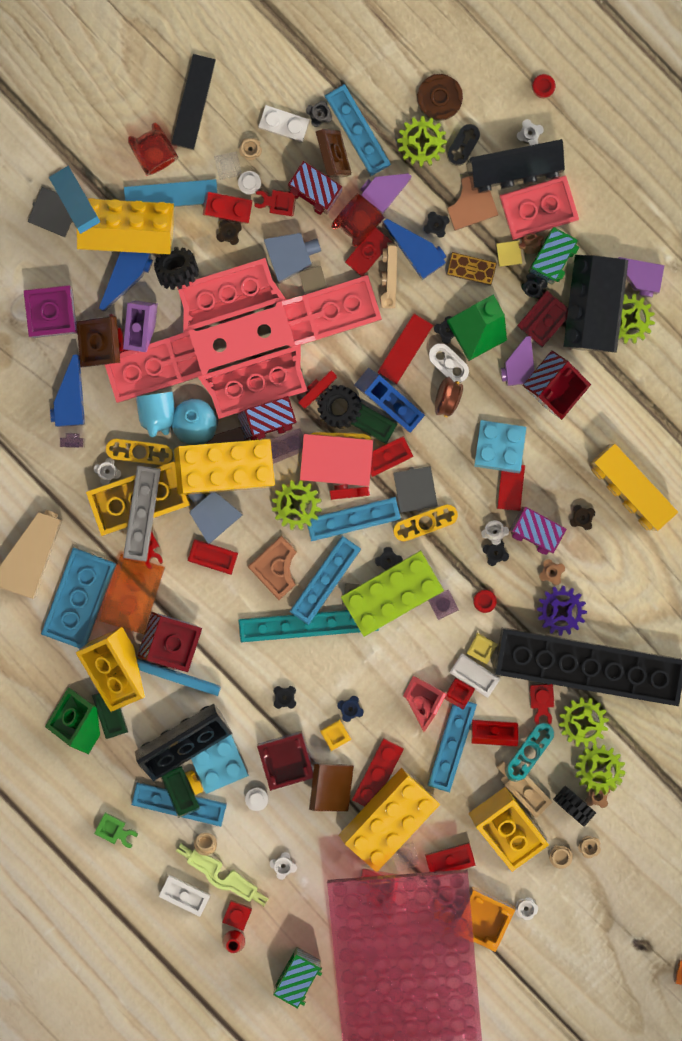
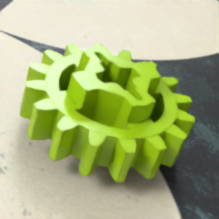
(433, 141)
(639, 324)
(287, 511)
(580, 732)
(604, 777)

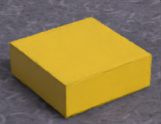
(335, 735)

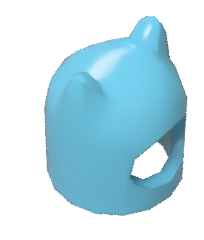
(156, 412)

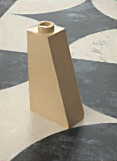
(28, 559)

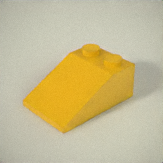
(113, 668)
(508, 829)

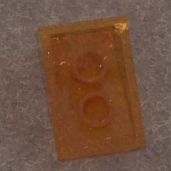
(132, 595)

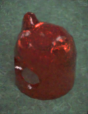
(153, 150)
(358, 219)

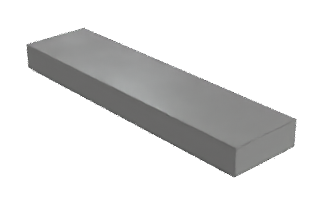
(142, 513)

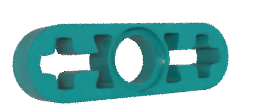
(539, 751)

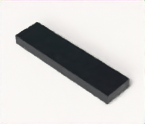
(193, 102)

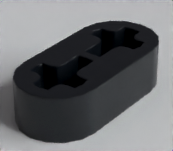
(468, 148)

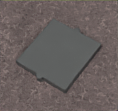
(50, 213)
(415, 489)

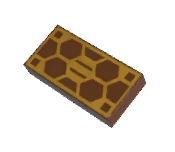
(471, 268)

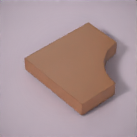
(471, 207)
(274, 567)

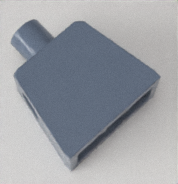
(290, 254)
(212, 514)

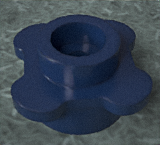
(352, 702)

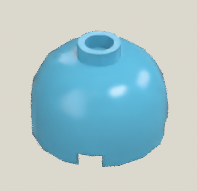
(194, 422)

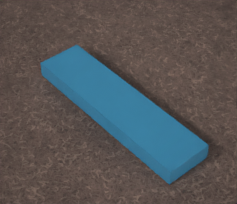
(357, 130)
(179, 193)
(74, 199)
(354, 519)
(325, 580)
(178, 677)
(451, 747)
(157, 799)

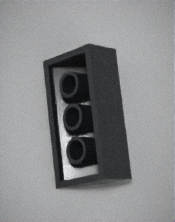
(516, 165)
(595, 303)
(182, 742)

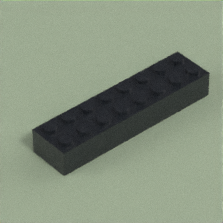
(589, 666)

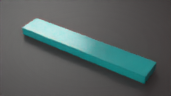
(292, 627)

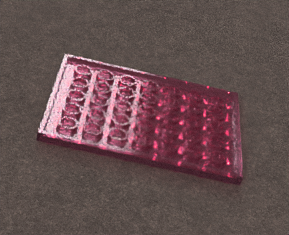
(405, 957)

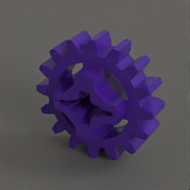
(568, 618)

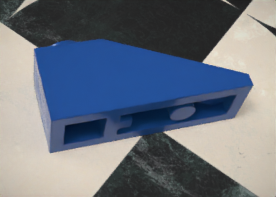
(419, 252)
(126, 273)
(389, 399)
(69, 403)

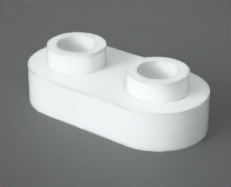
(449, 362)

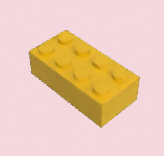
(130, 227)
(224, 467)
(633, 487)
(113, 501)
(389, 820)

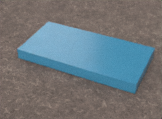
(78, 598)

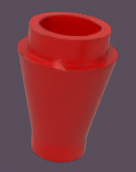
(235, 936)

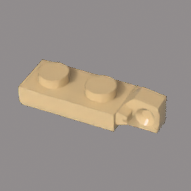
(389, 278)
(525, 791)

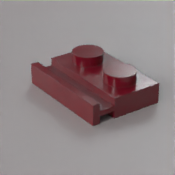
(544, 319)

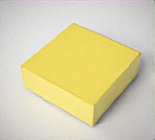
(509, 253)
(482, 648)

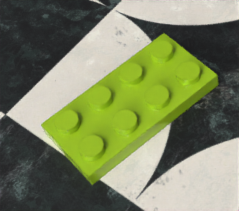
(392, 593)

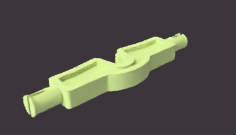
(233, 880)

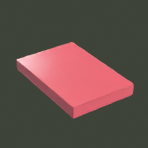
(539, 207)
(336, 459)

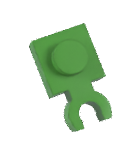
(111, 829)

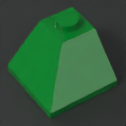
(479, 327)
(75, 722)

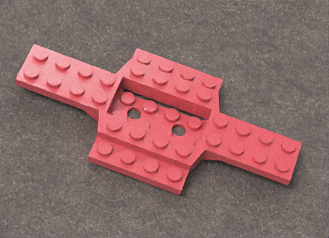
(231, 296)

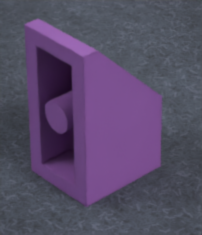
(384, 190)
(644, 277)
(139, 325)
(519, 364)

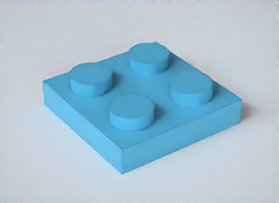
(500, 446)
(219, 765)

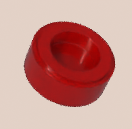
(543, 86)
(484, 601)

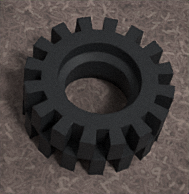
(176, 278)
(326, 403)
(574, 806)

